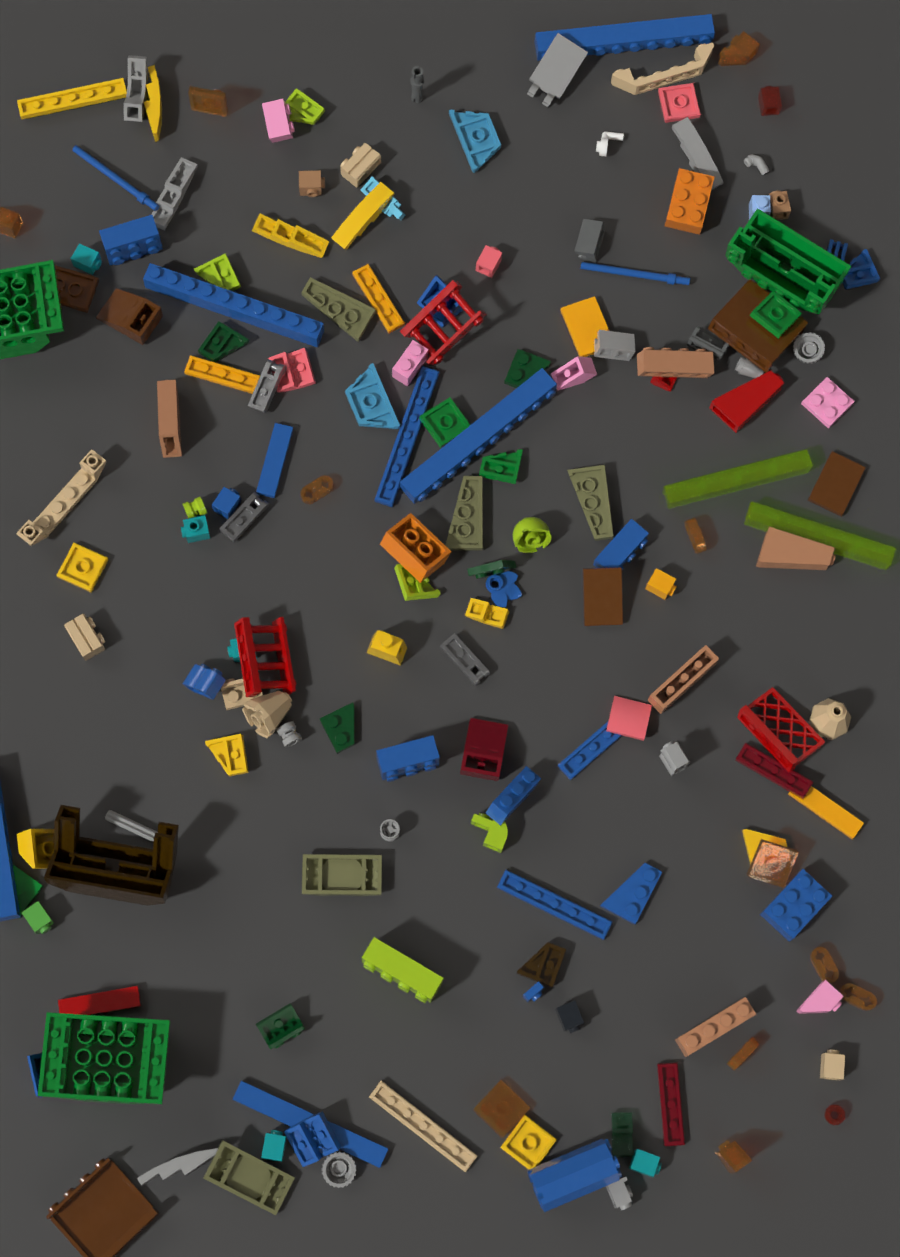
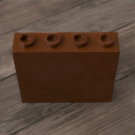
(745, 334)
(102, 1212)

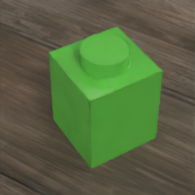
(38, 918)

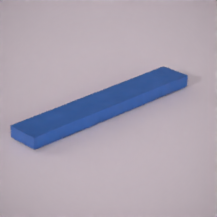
(554, 904)

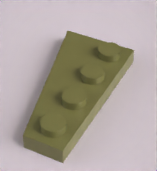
(340, 308)
(466, 525)

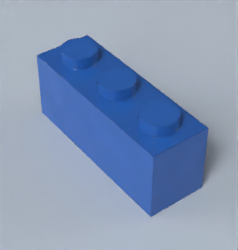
(622, 546)
(513, 795)

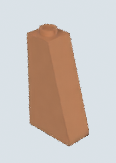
(169, 418)
(793, 552)

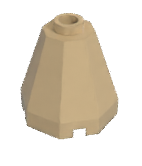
(267, 712)
(830, 719)

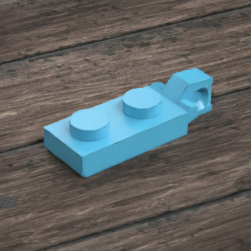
(393, 205)

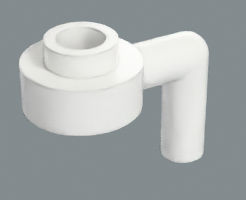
(603, 144)

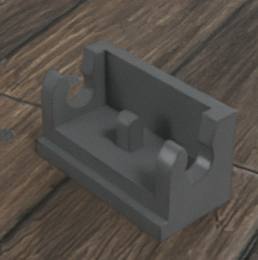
(590, 240)
(701, 340)

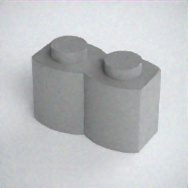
(674, 758)

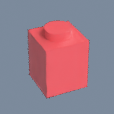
(489, 261)

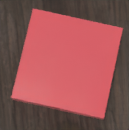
(679, 102)

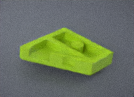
(304, 108)
(219, 273)
(412, 588)

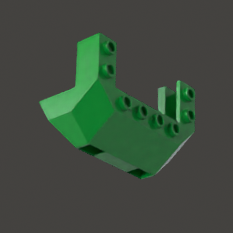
(791, 263)

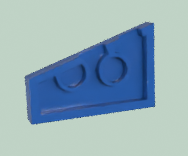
(633, 894)

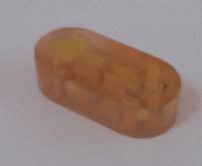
(319, 493)
(695, 535)
(828, 962)
(860, 992)
(743, 1053)

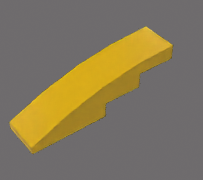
(154, 105)
(362, 215)
(290, 236)

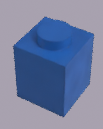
(226, 502)

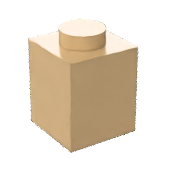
(832, 1065)

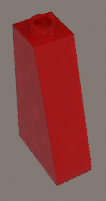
(745, 401)

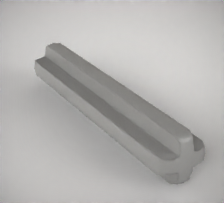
(130, 825)

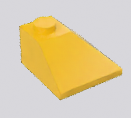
(36, 847)

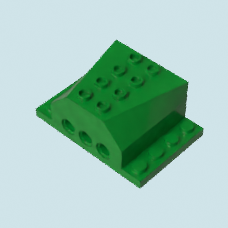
(28, 308)
(104, 1058)

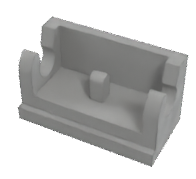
(614, 345)

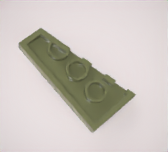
(593, 496)

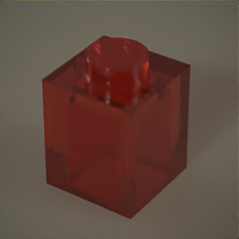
(769, 101)

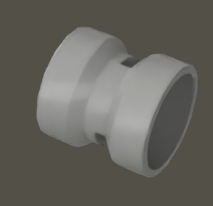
(289, 734)
(389, 830)

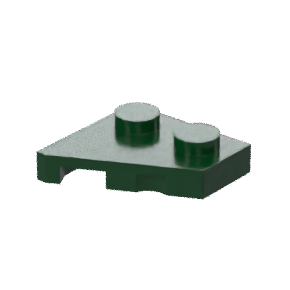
(221, 342)

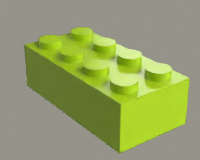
(402, 970)

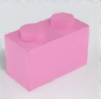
(277, 120)
(410, 363)

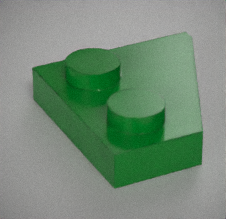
(501, 467)

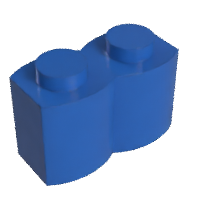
(204, 681)

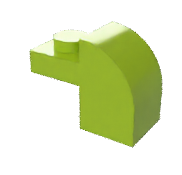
(496, 834)

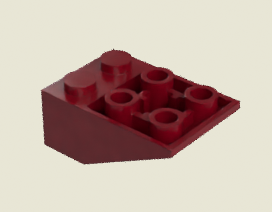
(484, 749)

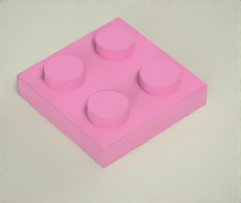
(827, 402)

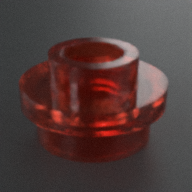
(841, 1114)

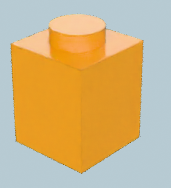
(661, 584)

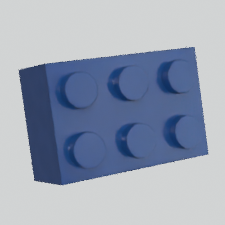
(131, 240)
(407, 758)
(796, 905)

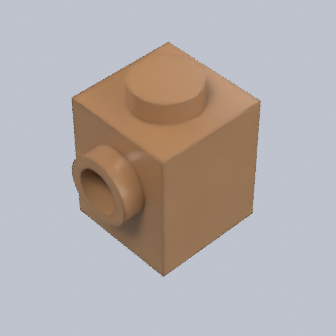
(311, 183)
(779, 205)

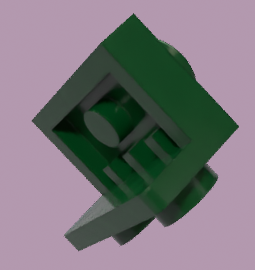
(280, 1026)

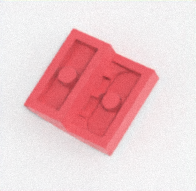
(298, 371)
(629, 718)

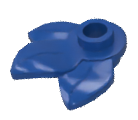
(506, 590)

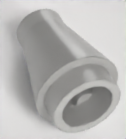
(747, 368)

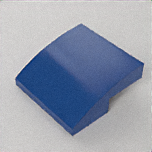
(312, 1139)

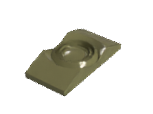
(341, 875)
(248, 1177)

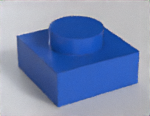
(533, 993)

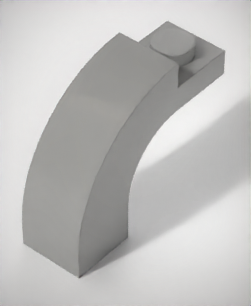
(136, 89)

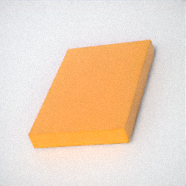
(583, 323)

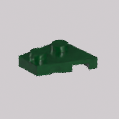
(523, 367)
(495, 567)
(340, 727)

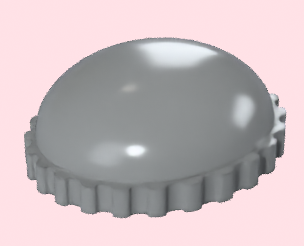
(809, 348)
(338, 1169)

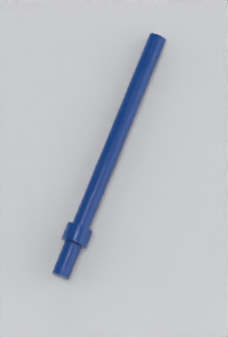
(142, 197)
(670, 278)

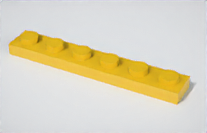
(72, 98)

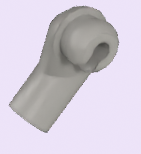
(756, 161)

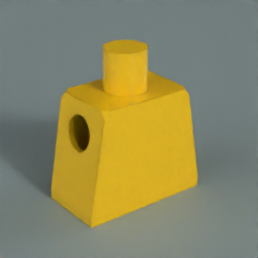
(387, 647)

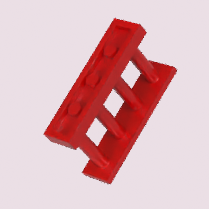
(426, 317)
(248, 660)

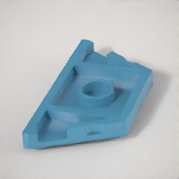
(476, 136)
(371, 402)

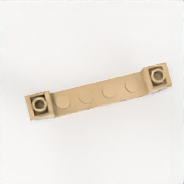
(624, 80)
(65, 501)

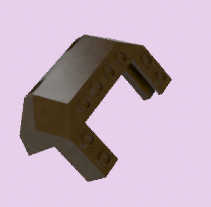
(111, 868)

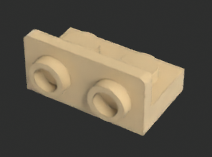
(234, 694)

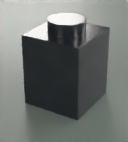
(570, 1017)

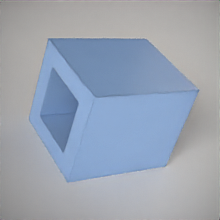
(761, 202)

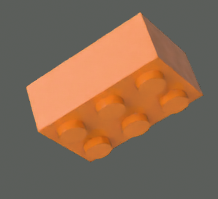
(689, 201)
(415, 547)

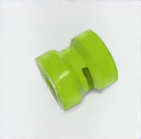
(195, 508)

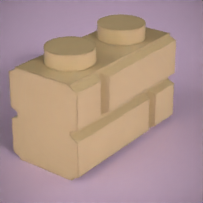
(360, 164)
(85, 637)

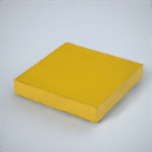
(82, 567)
(528, 1143)

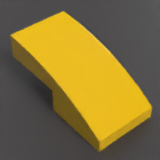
(486, 613)

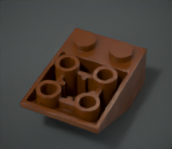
(130, 315)

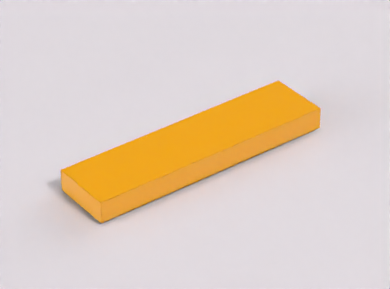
(378, 298)
(221, 374)
(830, 812)

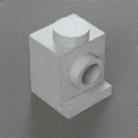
(620, 1194)

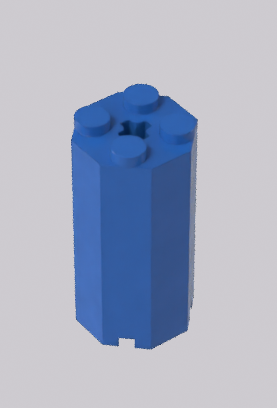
(574, 1174)

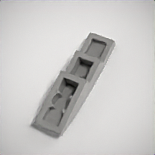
(696, 151)
(174, 192)
(186, 1163)

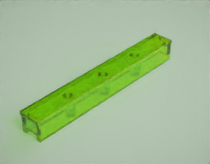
(737, 478)
(844, 543)

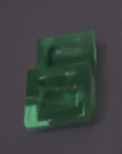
(622, 1134)

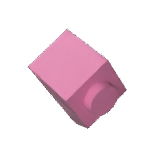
(574, 373)
(822, 1000)

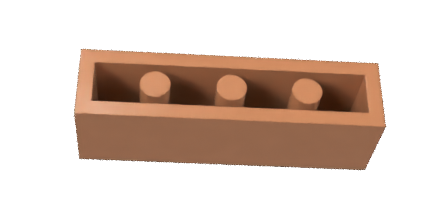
(675, 363)
(683, 679)
(715, 1027)

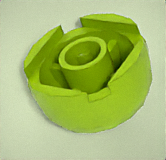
(531, 534)

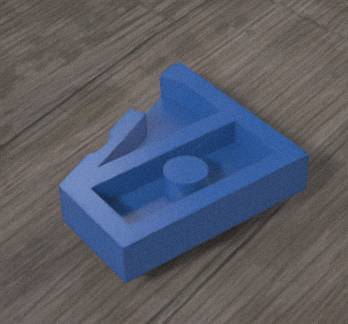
(861, 272)

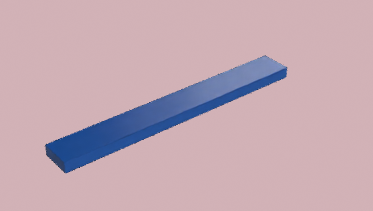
(406, 436)
(291, 1115)

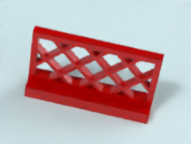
(769, 739)

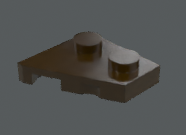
(544, 964)

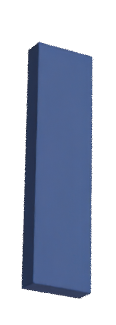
(274, 460)
(587, 752)

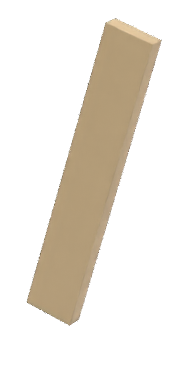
(423, 1126)

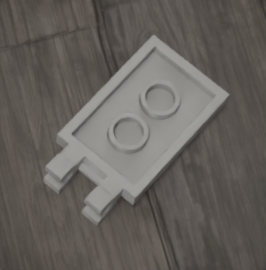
(556, 68)

